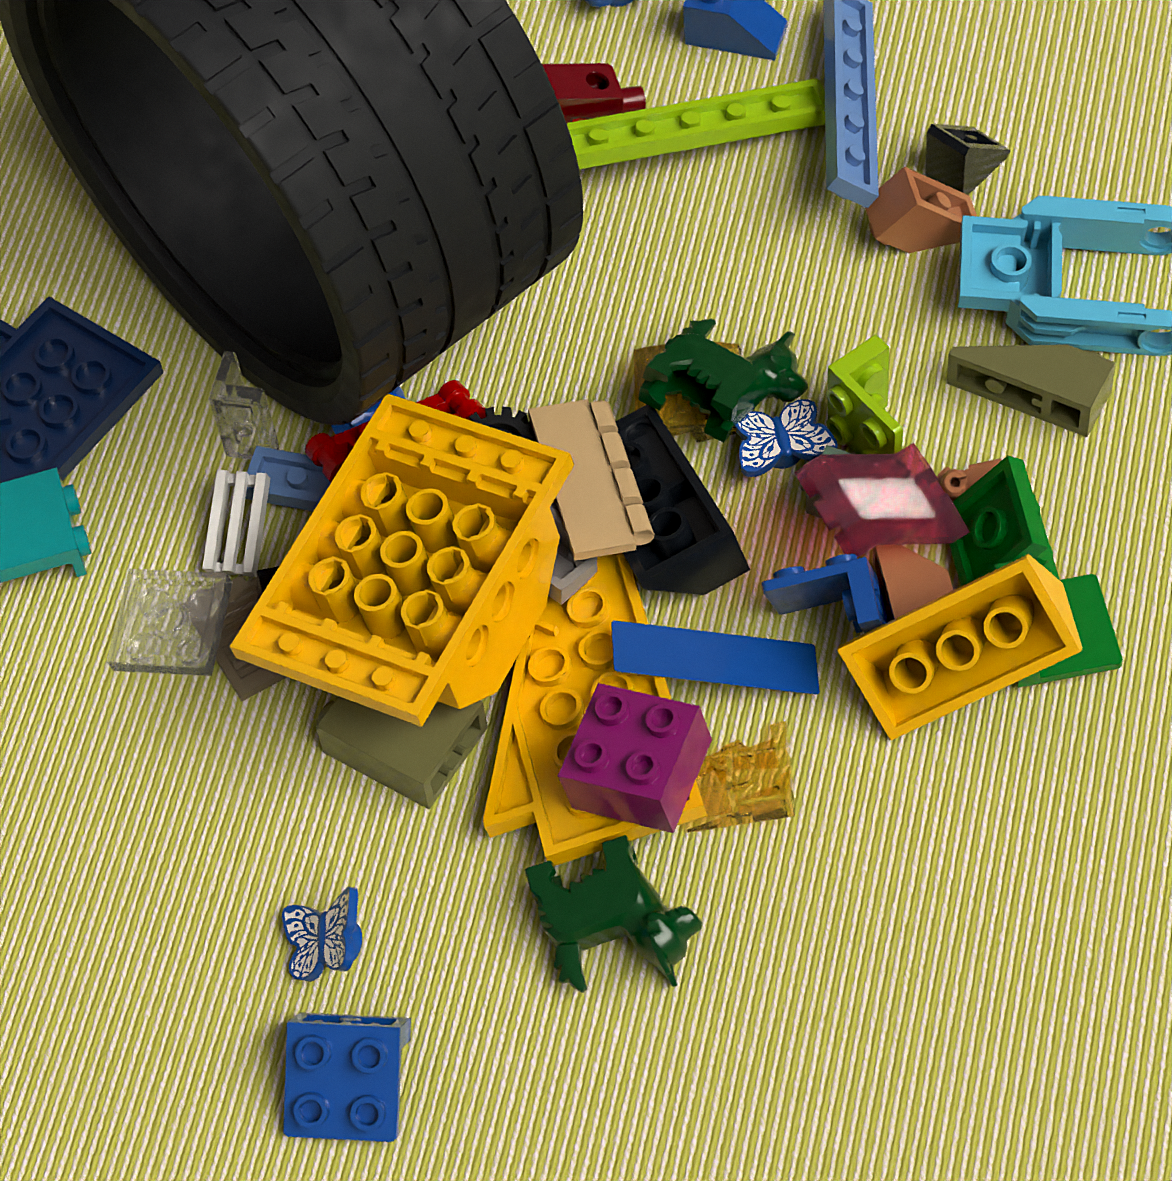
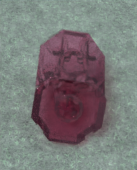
(881, 500)

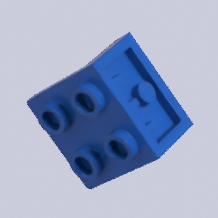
(839, 580)
(344, 1076)

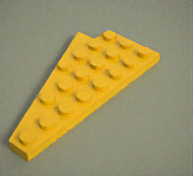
(544, 708)

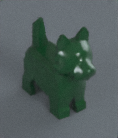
(719, 379)
(606, 908)

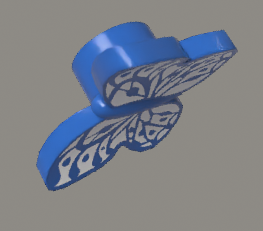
(781, 439)
(323, 937)

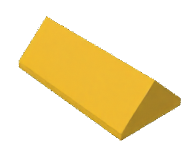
(963, 646)

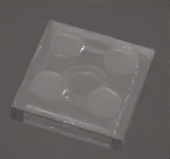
(170, 622)

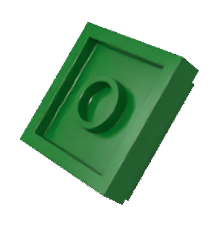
(1001, 523)

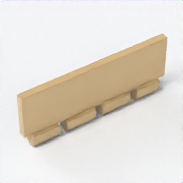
(600, 496)

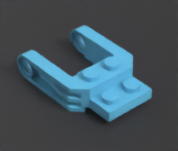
(1019, 271)

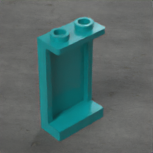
(40, 526)

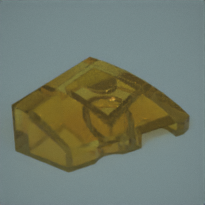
(747, 783)

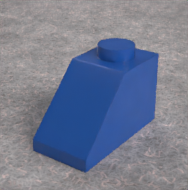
(734, 26)

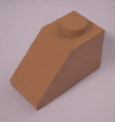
(917, 212)
(908, 579)

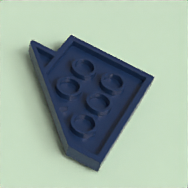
(63, 388)

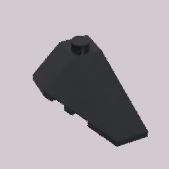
(692, 539)

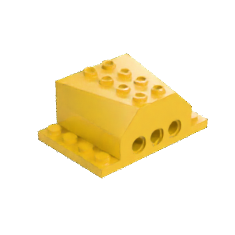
(415, 566)

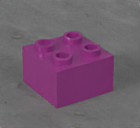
(635, 757)

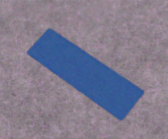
(714, 657)

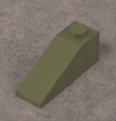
(1038, 380)

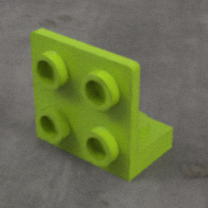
(859, 399)

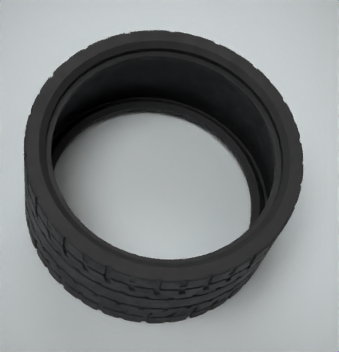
(312, 172)

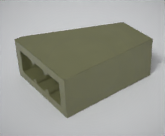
(399, 753)

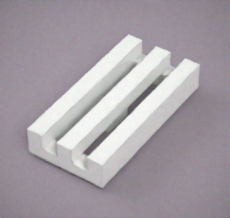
(240, 481)

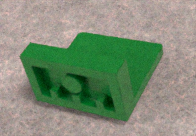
(1095, 630)

